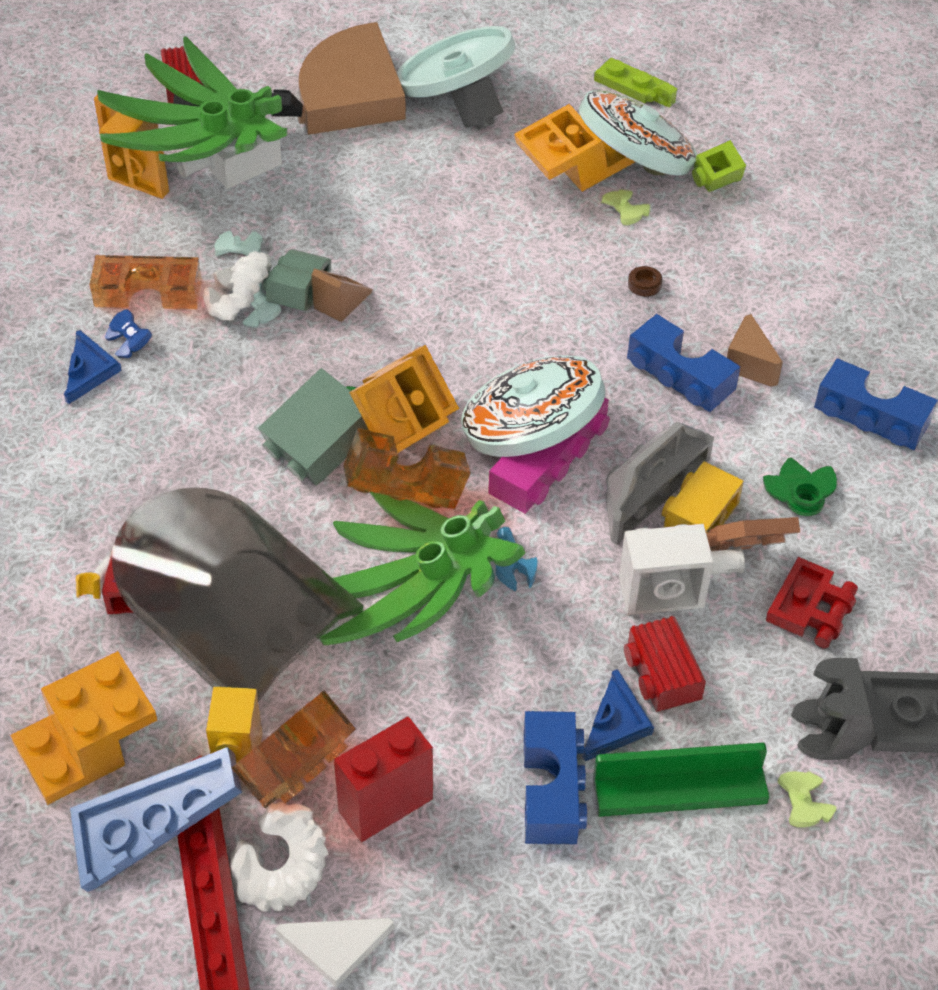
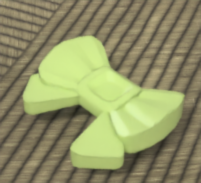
(628, 213)
(804, 811)

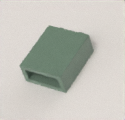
(313, 428)

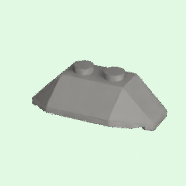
(653, 475)

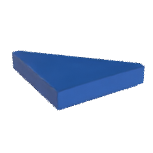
(88, 367)
(618, 720)

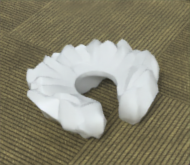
(241, 279)
(300, 873)

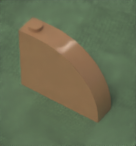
(350, 82)

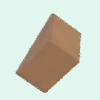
(337, 294)
(755, 353)

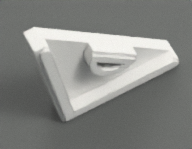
(335, 946)

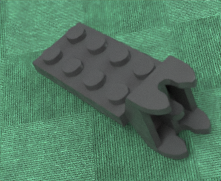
(869, 708)

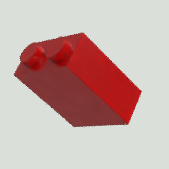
(384, 778)

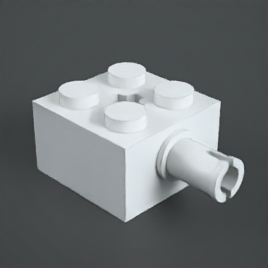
(233, 168)
(671, 568)

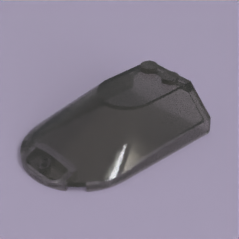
(224, 587)

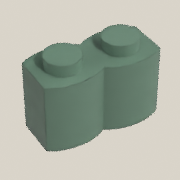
(291, 279)

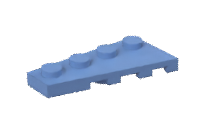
(143, 816)

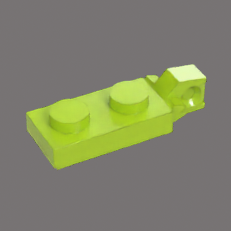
(635, 83)

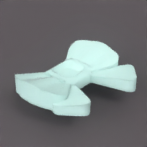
(227, 243)
(264, 310)

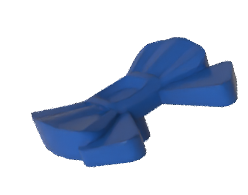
(124, 325)

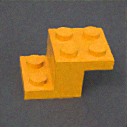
(569, 146)
(129, 166)
(405, 398)
(83, 727)

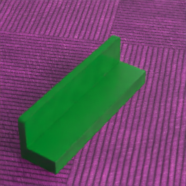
(680, 779)

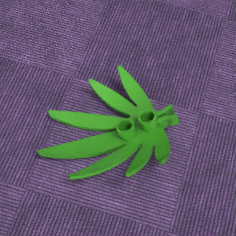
(207, 129)
(437, 572)

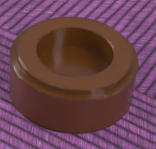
(645, 281)

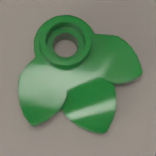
(798, 484)

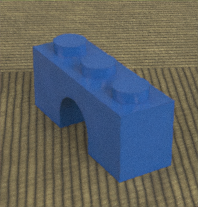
(701, 380)
(897, 419)
(554, 808)

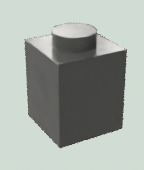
(477, 103)

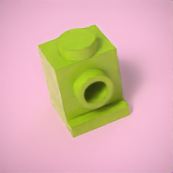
(720, 159)

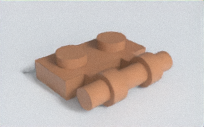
(751, 533)

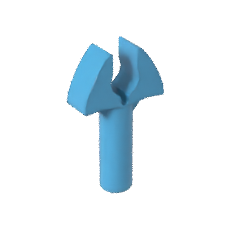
(527, 567)

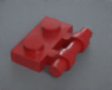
(801, 595)

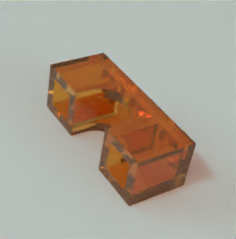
(120, 277)
(433, 480)
(295, 751)

